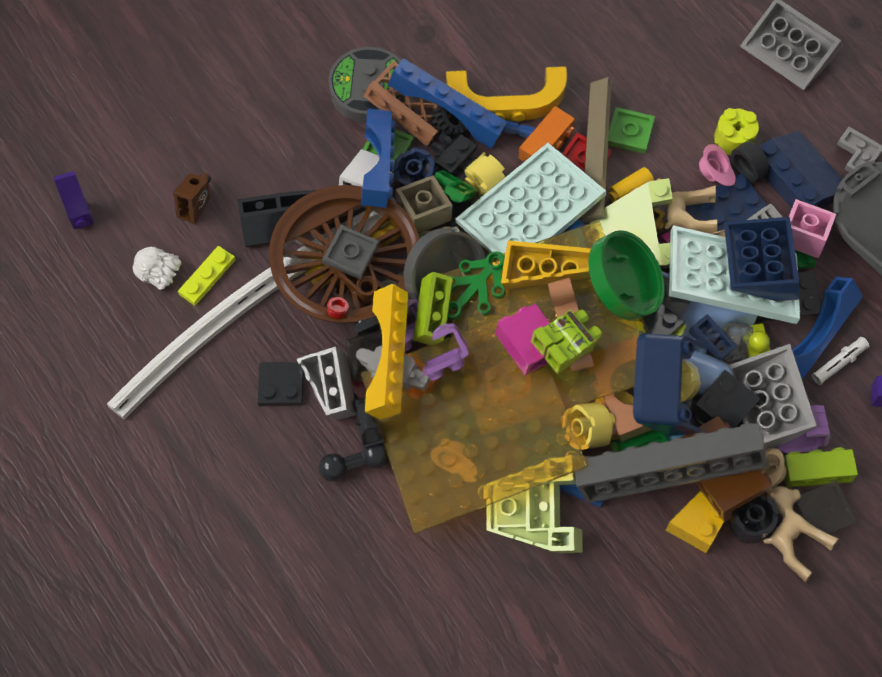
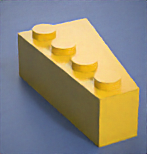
(541, 264)
(696, 523)

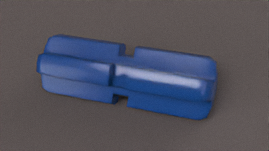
(523, 130)

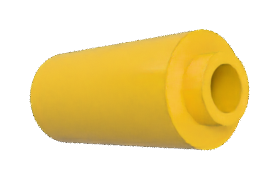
(629, 183)

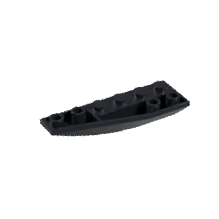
(262, 213)

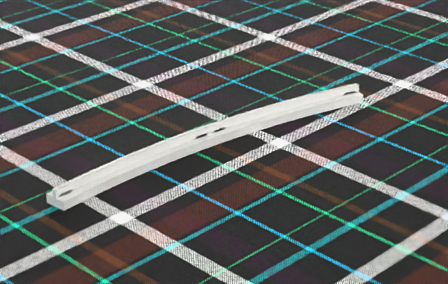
(208, 327)

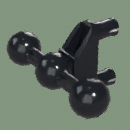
(374, 454)

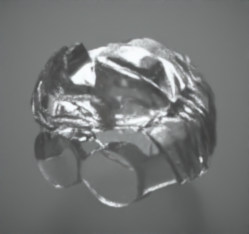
(739, 334)

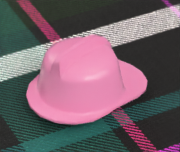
(716, 165)

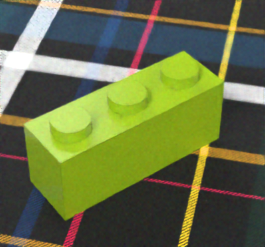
(432, 307)
(819, 467)

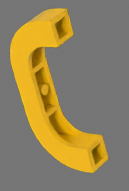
(517, 107)

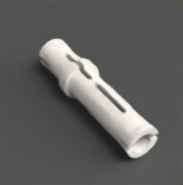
(858, 346)

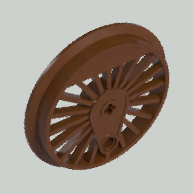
(317, 212)

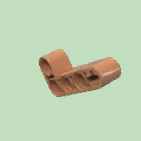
(564, 300)

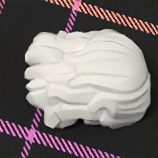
(156, 266)

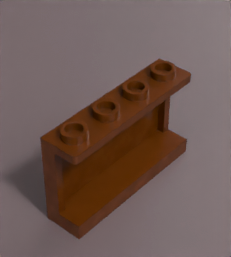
(733, 490)

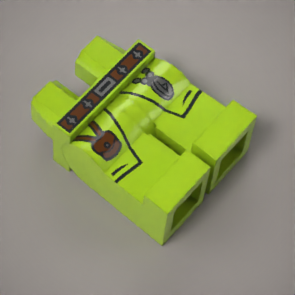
(566, 339)

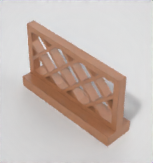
(401, 111)

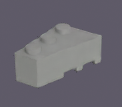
(331, 381)

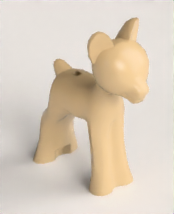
(679, 217)
(791, 528)

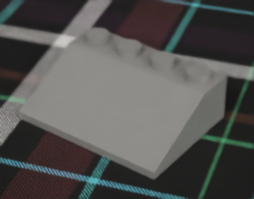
(791, 44)
(783, 402)

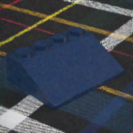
(799, 171)
(762, 258)

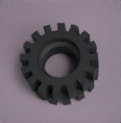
(445, 125)

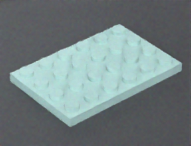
(532, 202)
(702, 275)

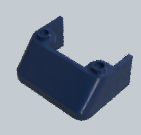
(659, 383)

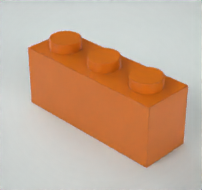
(552, 130)

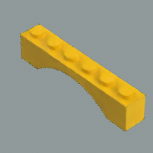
(385, 390)

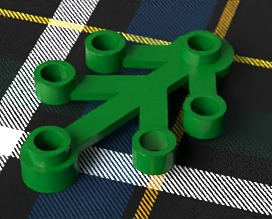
(478, 283)

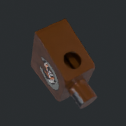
(192, 197)

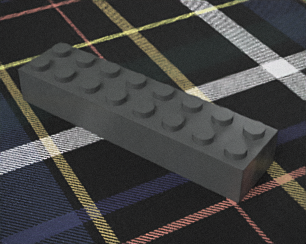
(673, 463)

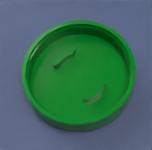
(626, 275)

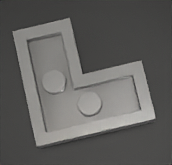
(860, 146)

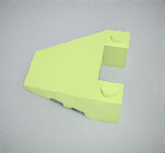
(636, 215)
(536, 518)

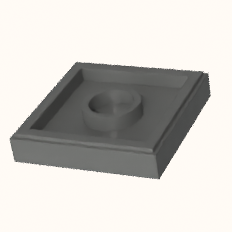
(350, 252)

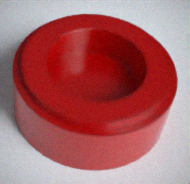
(337, 307)

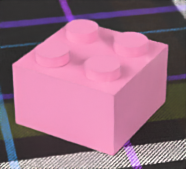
(810, 227)

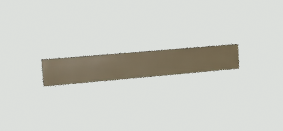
(598, 141)

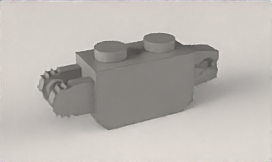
(411, 374)

